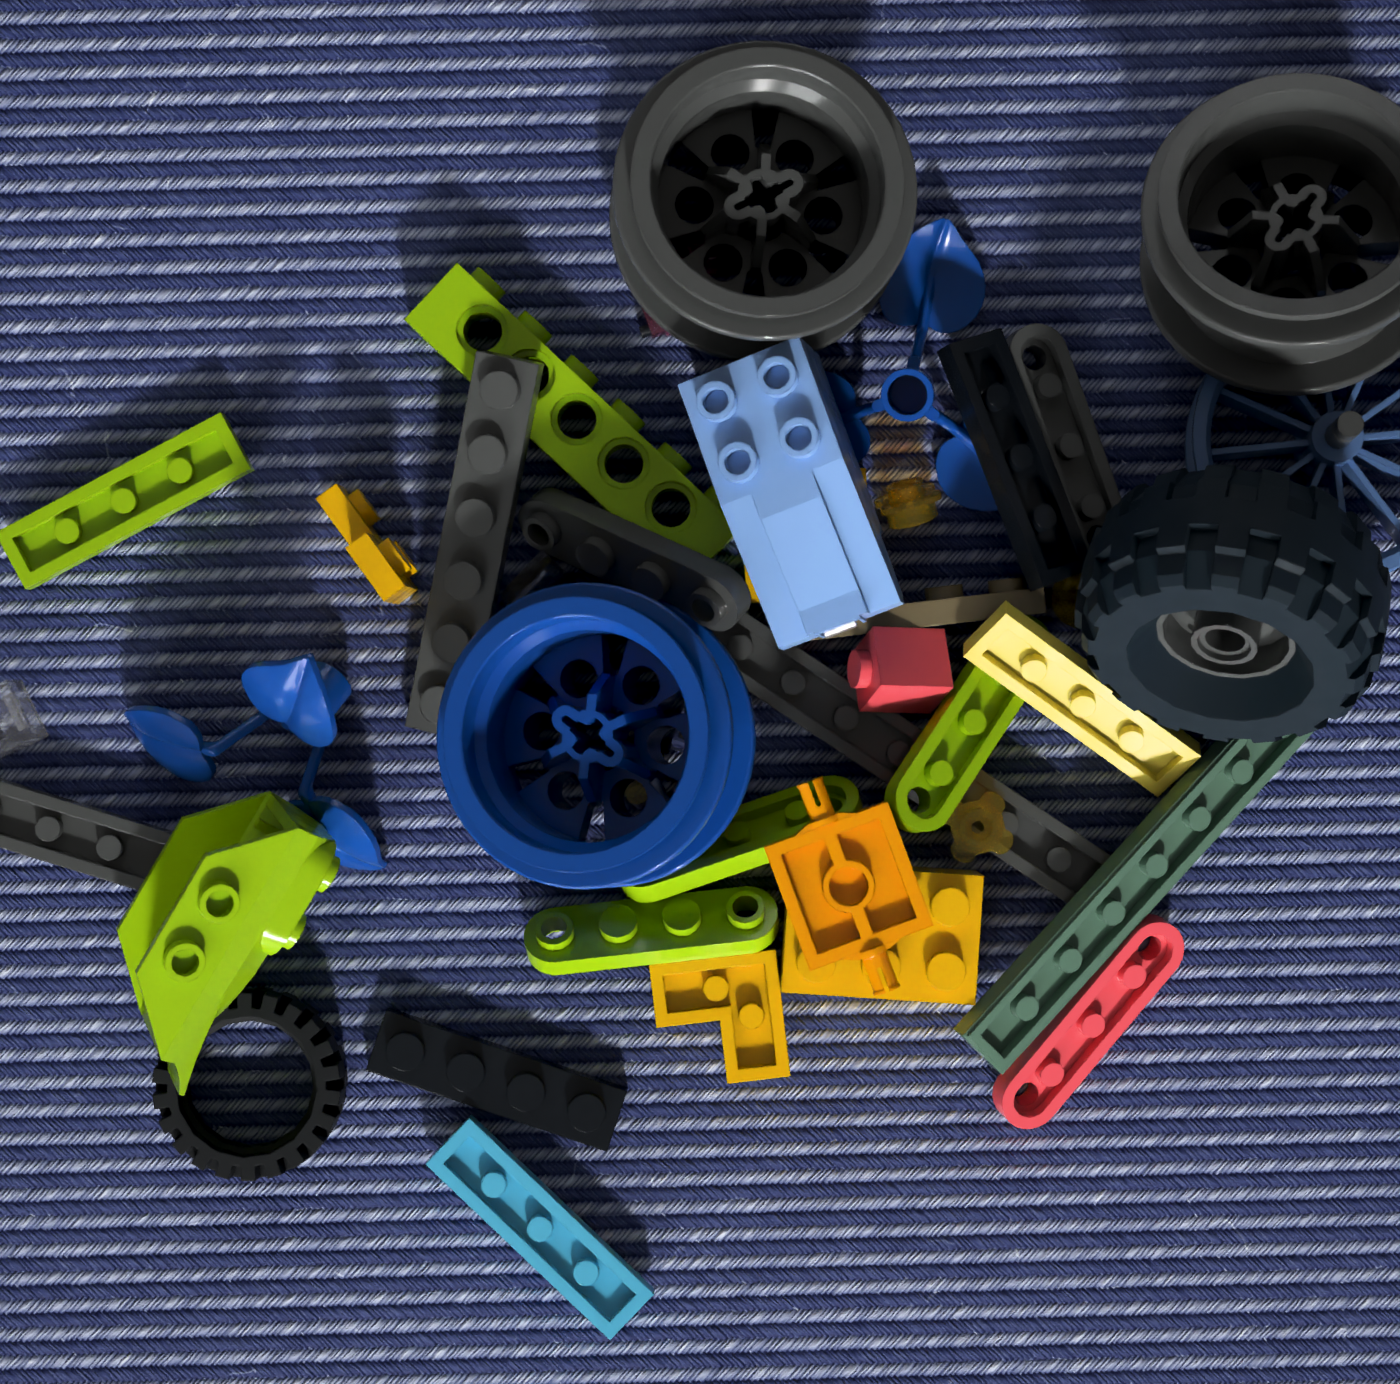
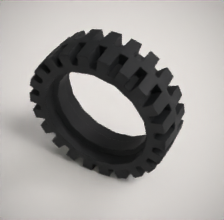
(290, 1150)

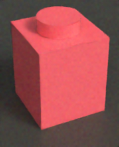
(900, 670)

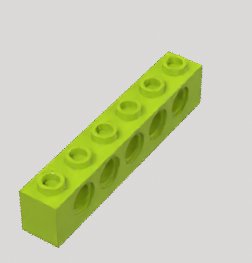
(444, 323)

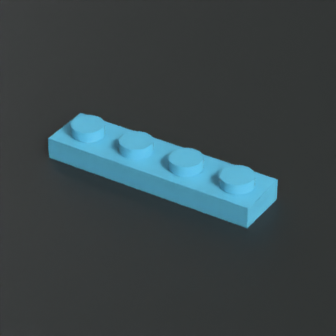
(540, 1227)

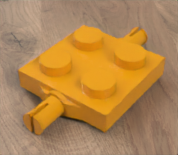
(848, 885)

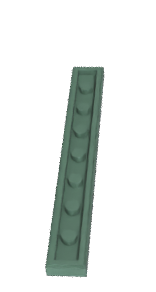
(1120, 896)

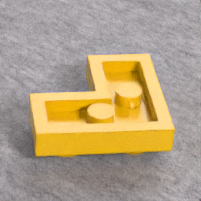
(380, 560)
(740, 994)

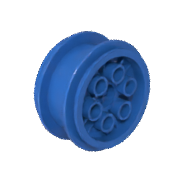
(493, 726)

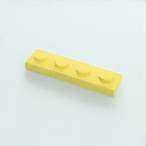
(1068, 693)

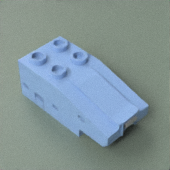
(792, 492)

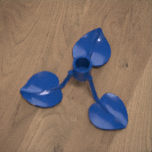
(940, 289)
(305, 701)

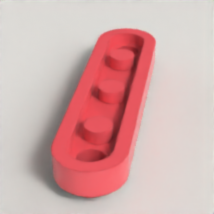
(1088, 1025)

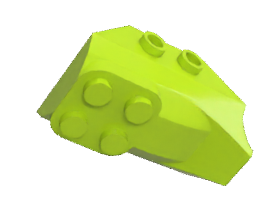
(212, 912)

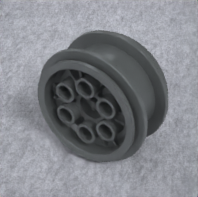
(825, 119)
(1279, 328)

